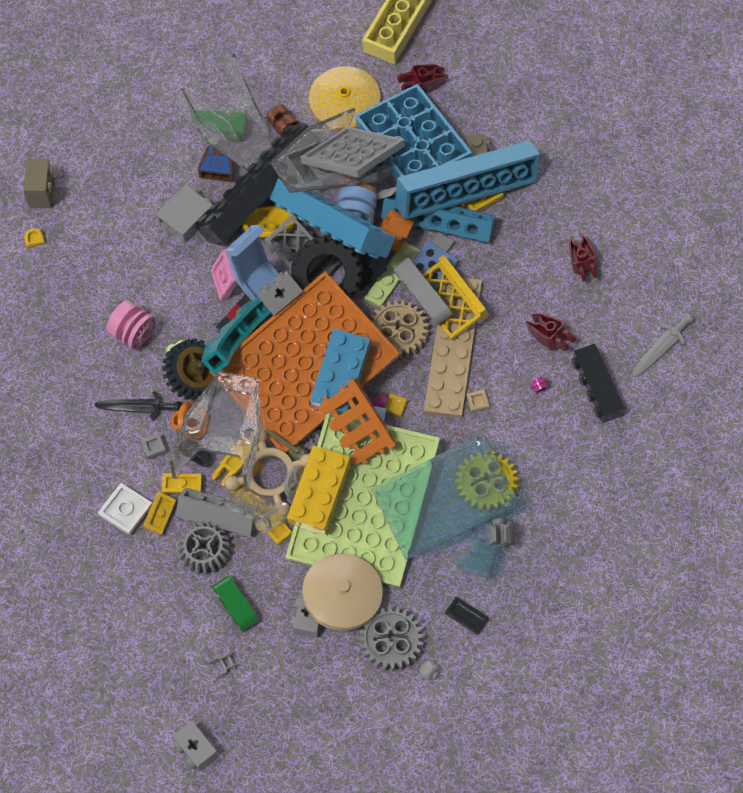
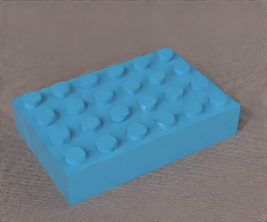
(426, 132)

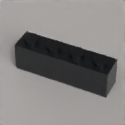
(598, 383)

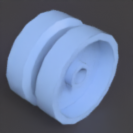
(358, 201)

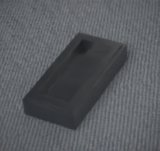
(466, 616)

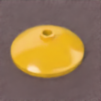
(269, 219)

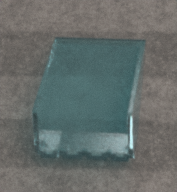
(445, 496)

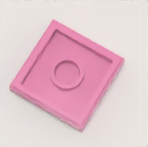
(223, 277)

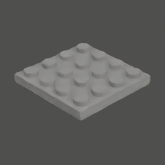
(352, 151)

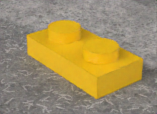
(177, 485)
(159, 513)

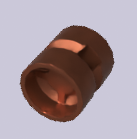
(280, 117)

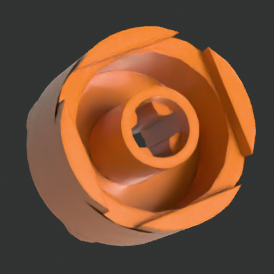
(398, 227)

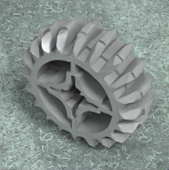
(215, 535)

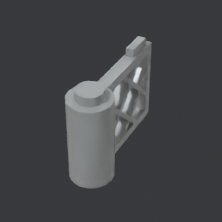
(270, 246)

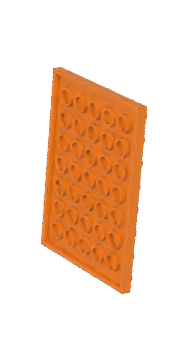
(290, 351)

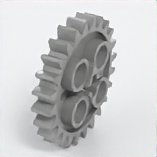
(392, 656)

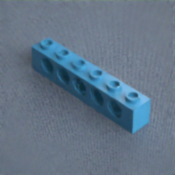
(464, 216)

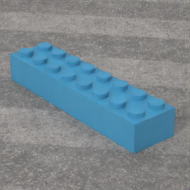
(466, 179)
(334, 220)

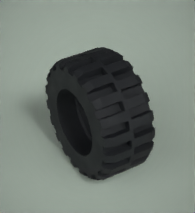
(328, 245)

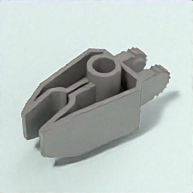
(498, 532)

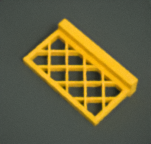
(464, 292)

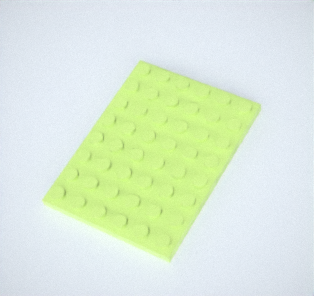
(358, 520)

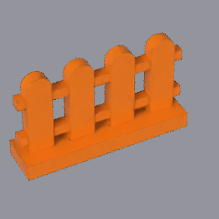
(367, 427)

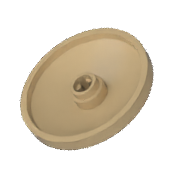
(342, 592)

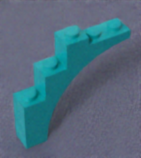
(220, 350)

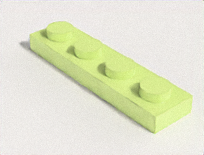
(388, 281)

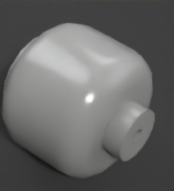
(430, 670)

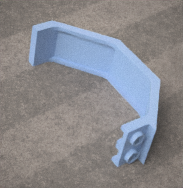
(251, 263)

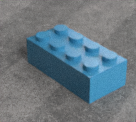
(342, 362)

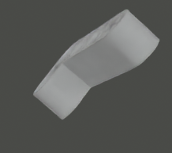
(422, 291)

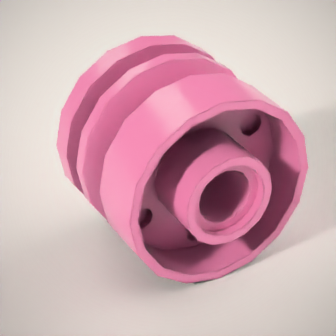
(131, 325)

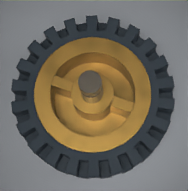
(186, 370)

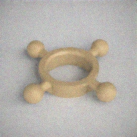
(233, 483)

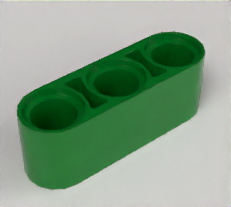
(236, 603)

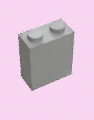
(183, 211)

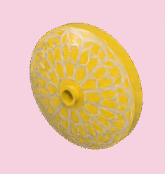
(343, 90)

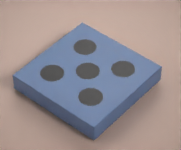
(429, 257)

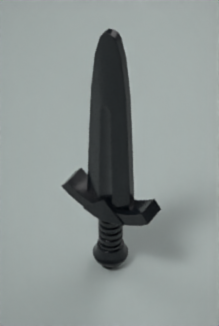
(139, 405)

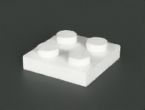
(125, 509)

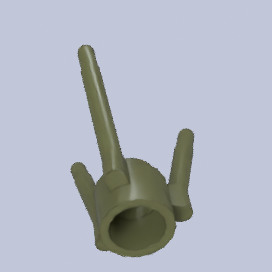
(295, 451)

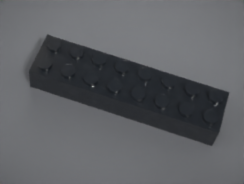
(248, 192)

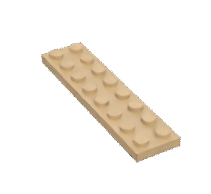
(451, 360)

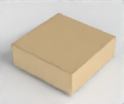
(477, 401)

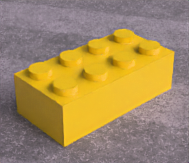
(319, 490)

